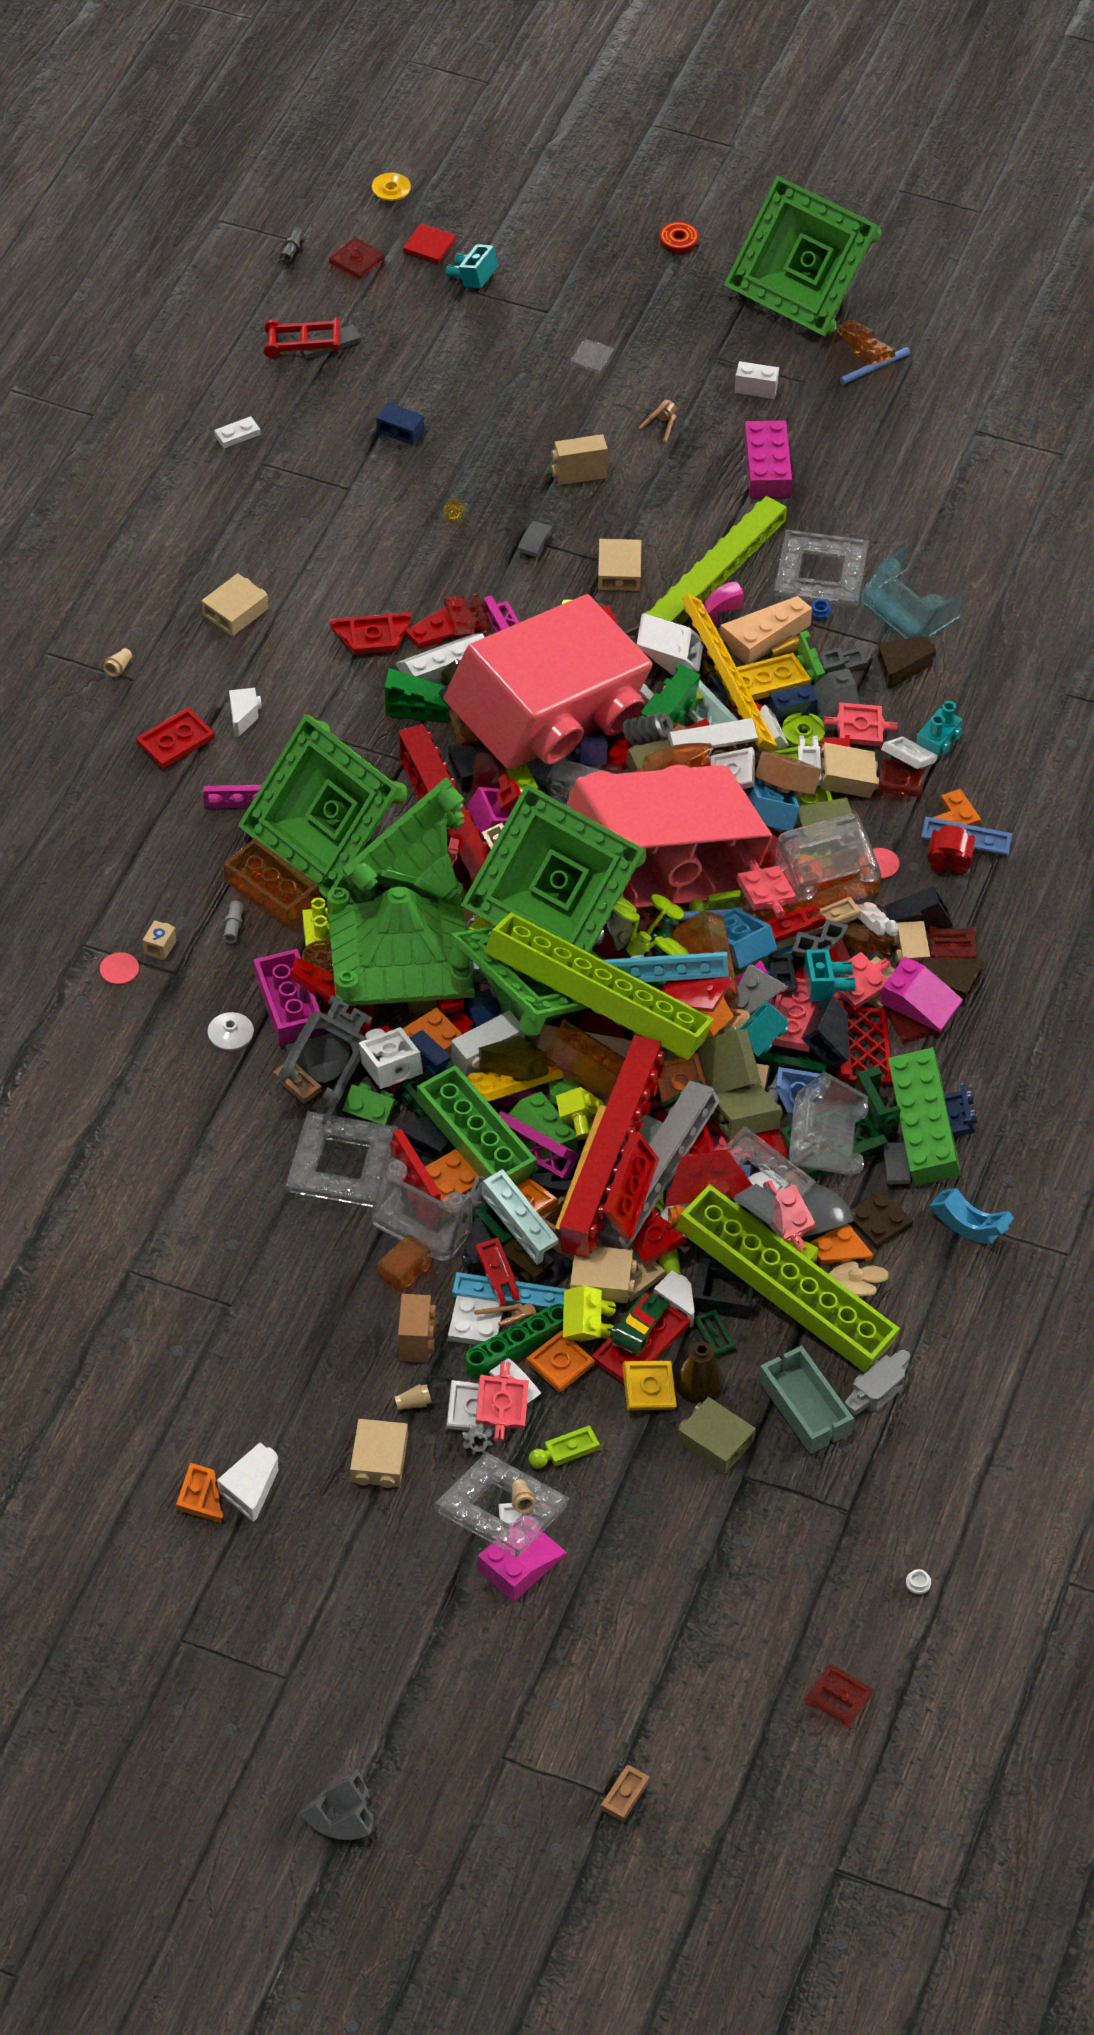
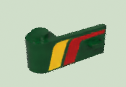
(636, 1325)

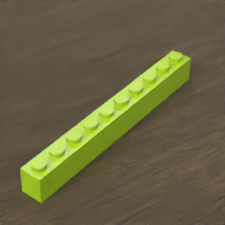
(722, 560)

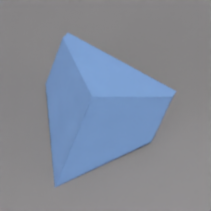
(790, 1082)

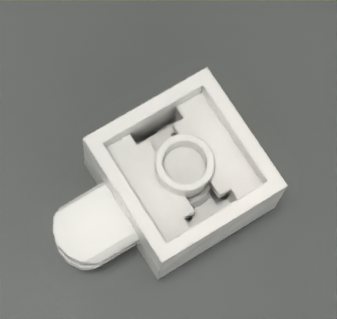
(390, 1057)

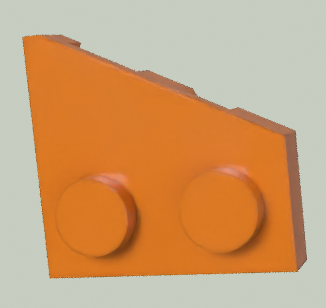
(841, 1246)
(200, 1494)

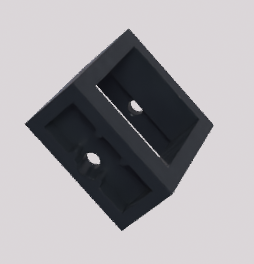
(714, 1269)

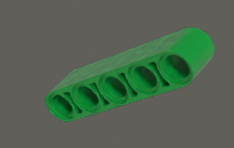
(508, 1347)

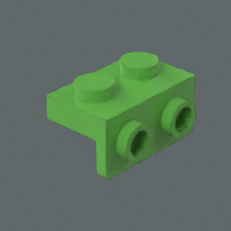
(370, 1105)

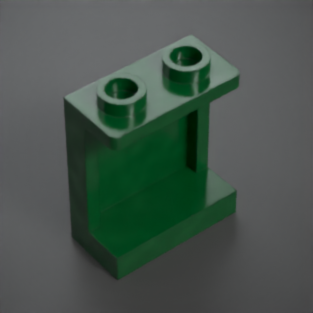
(883, 1119)

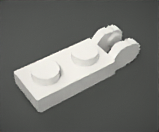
(811, 753)
(877, 920)

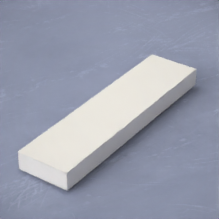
(717, 734)

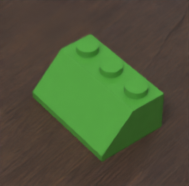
(542, 1116)

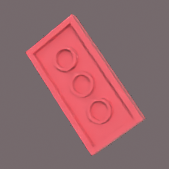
(798, 1011)

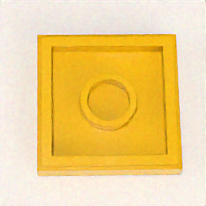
(649, 1385)

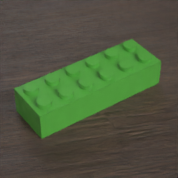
(924, 1117)
(474, 1126)

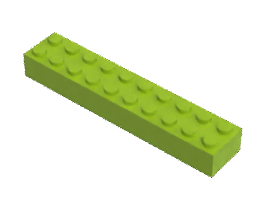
(598, 985)
(787, 1278)

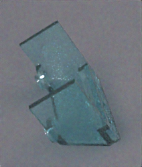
(903, 607)

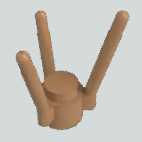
(663, 412)
(519, 1313)

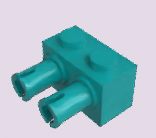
(475, 266)
(941, 730)
(820, 975)
(764, 1027)

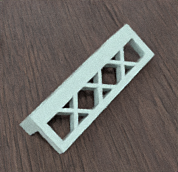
(710, 708)
(518, 1215)

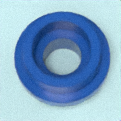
(820, 609)

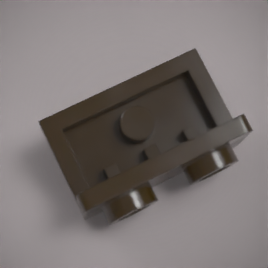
(523, 1265)

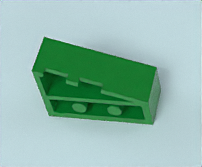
(677, 696)
(414, 698)

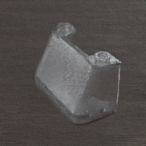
(825, 853)
(825, 1126)
(407, 1210)

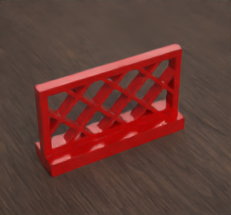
(844, 1071)

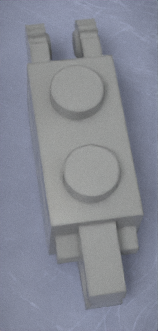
(879, 1383)

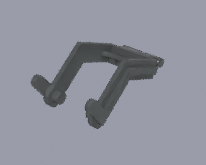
(339, 1024)

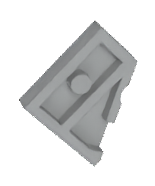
(755, 989)

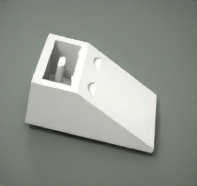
(669, 643)

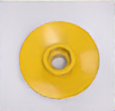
(391, 186)

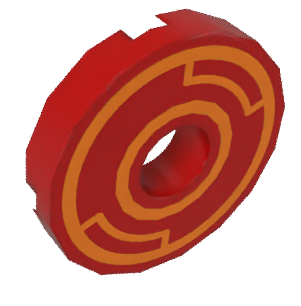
(679, 229)

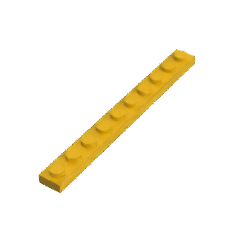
(728, 670)

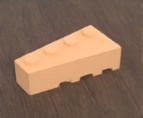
(757, 632)

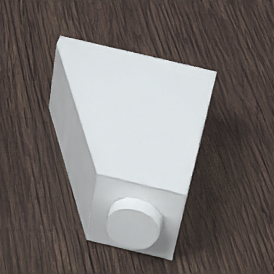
(250, 1480)

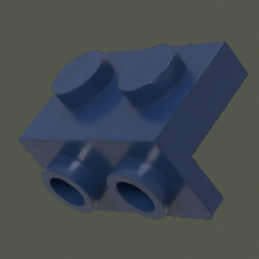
(960, 1113)

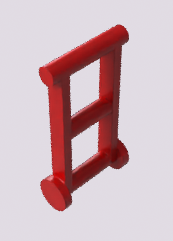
(273, 327)

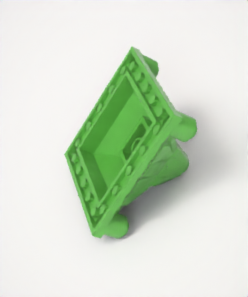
(801, 255)
(320, 804)
(412, 850)
(554, 870)
(396, 947)
(527, 999)

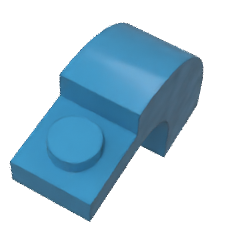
(967, 1220)

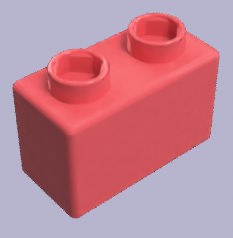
(549, 683)
(688, 819)

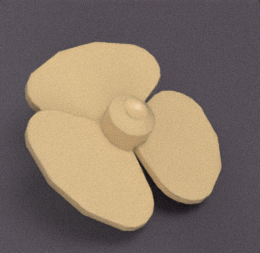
(856, 1279)

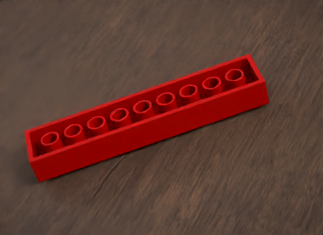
(425, 771)
(622, 1116)

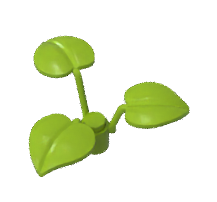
(641, 941)

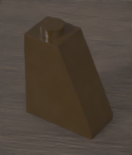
(904, 658)
(957, 974)
(514, 1059)

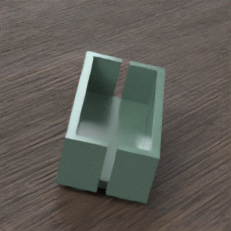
(806, 1400)

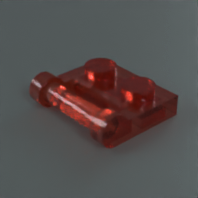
(952, 943)
(843, 1688)

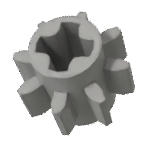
(473, 1443)

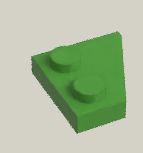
(809, 658)

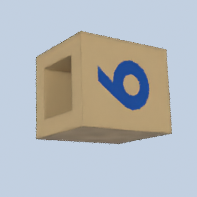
(159, 940)

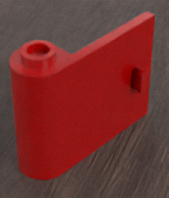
(698, 993)

